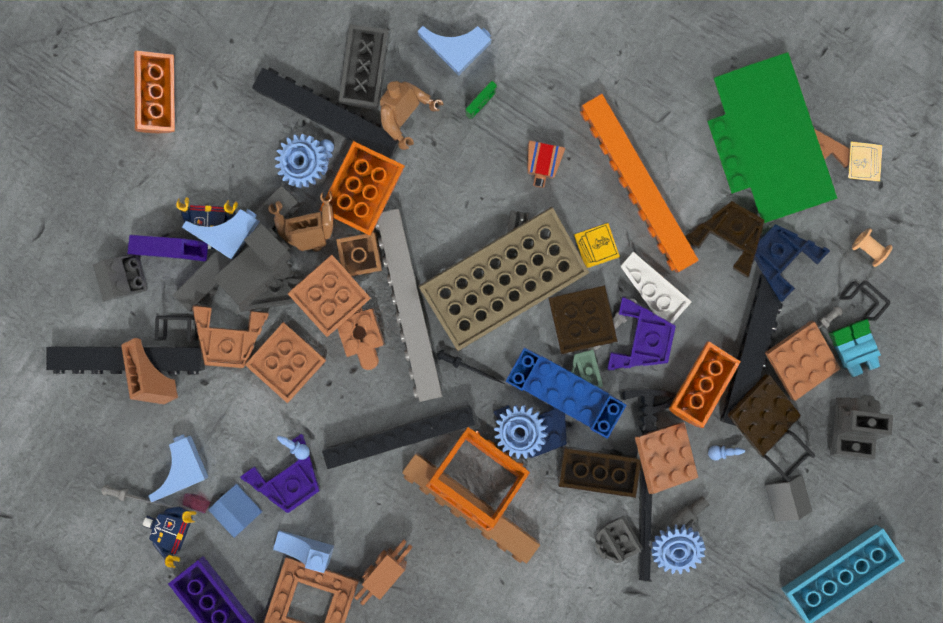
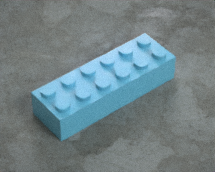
(842, 574)

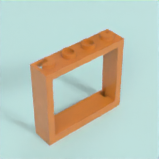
(460, 502)

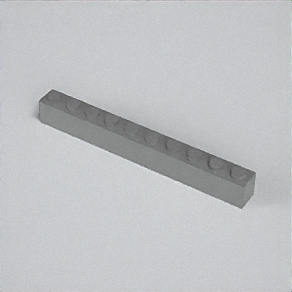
(409, 306)

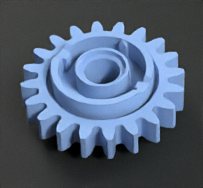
(290, 157)
(510, 437)
(690, 548)

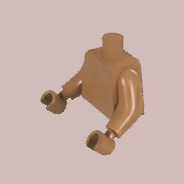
(398, 105)
(308, 230)

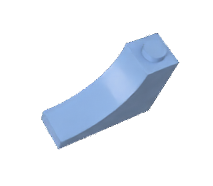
(460, 50)
(229, 236)
(185, 468)
(311, 553)

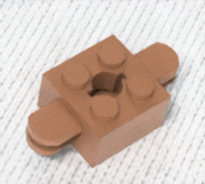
(361, 336)
(385, 572)

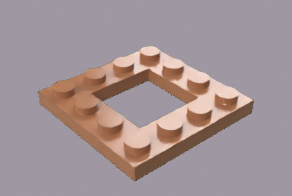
(294, 572)

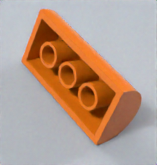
(154, 92)
(704, 385)

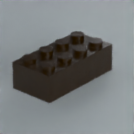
(599, 471)

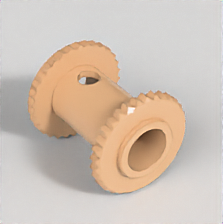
(872, 247)

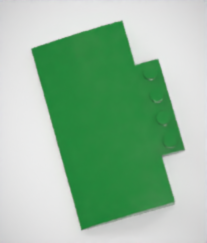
(770, 139)

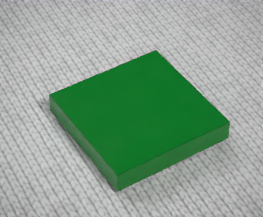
(481, 100)

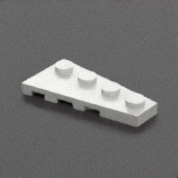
(655, 289)

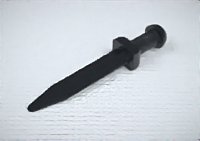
(456, 361)

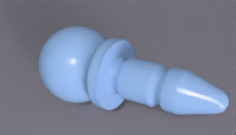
(329, 147)
(300, 450)
(716, 452)

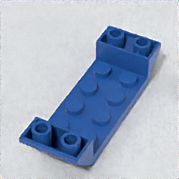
(566, 392)

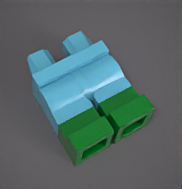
(856, 345)

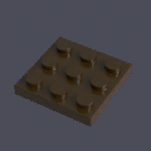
(583, 319)
(764, 415)

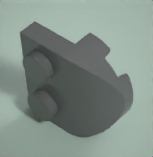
(617, 541)

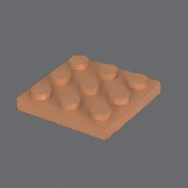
(329, 295)
(802, 360)
(285, 362)
(666, 457)

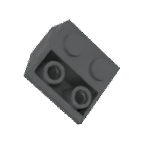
(119, 277)

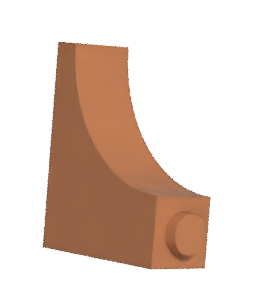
(143, 379)

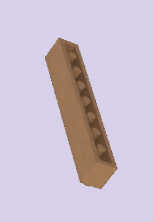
(505, 532)

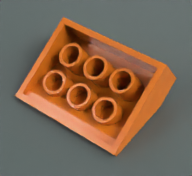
(363, 187)

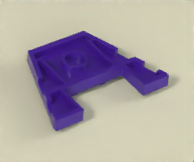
(651, 339)
(290, 486)

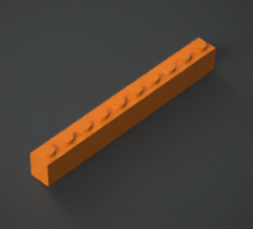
(639, 184)

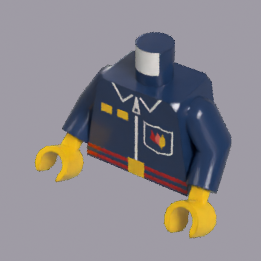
(206, 215)
(169, 532)

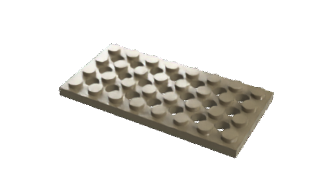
(498, 249)

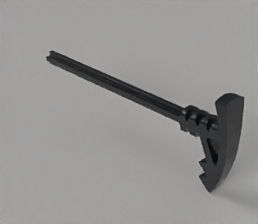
(647, 397)

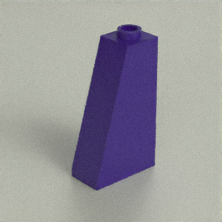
(167, 247)

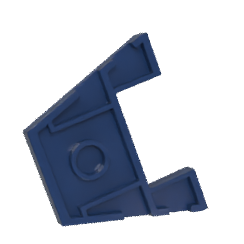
(777, 251)
(556, 429)

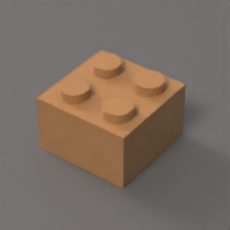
(360, 254)

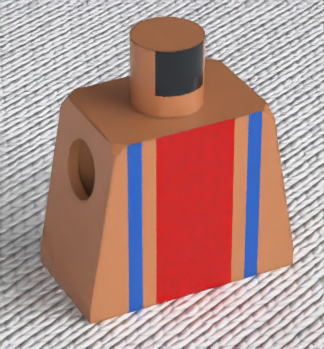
(543, 161)

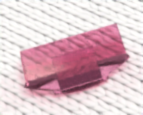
(196, 502)

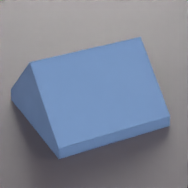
(235, 510)

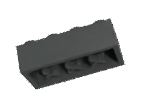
(364, 67)

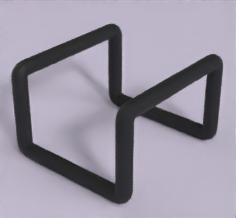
(860, 287)
(171, 317)
(809, 453)

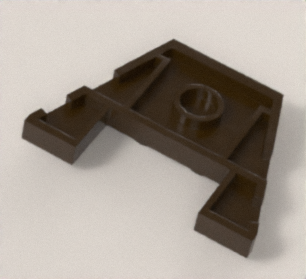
(737, 228)

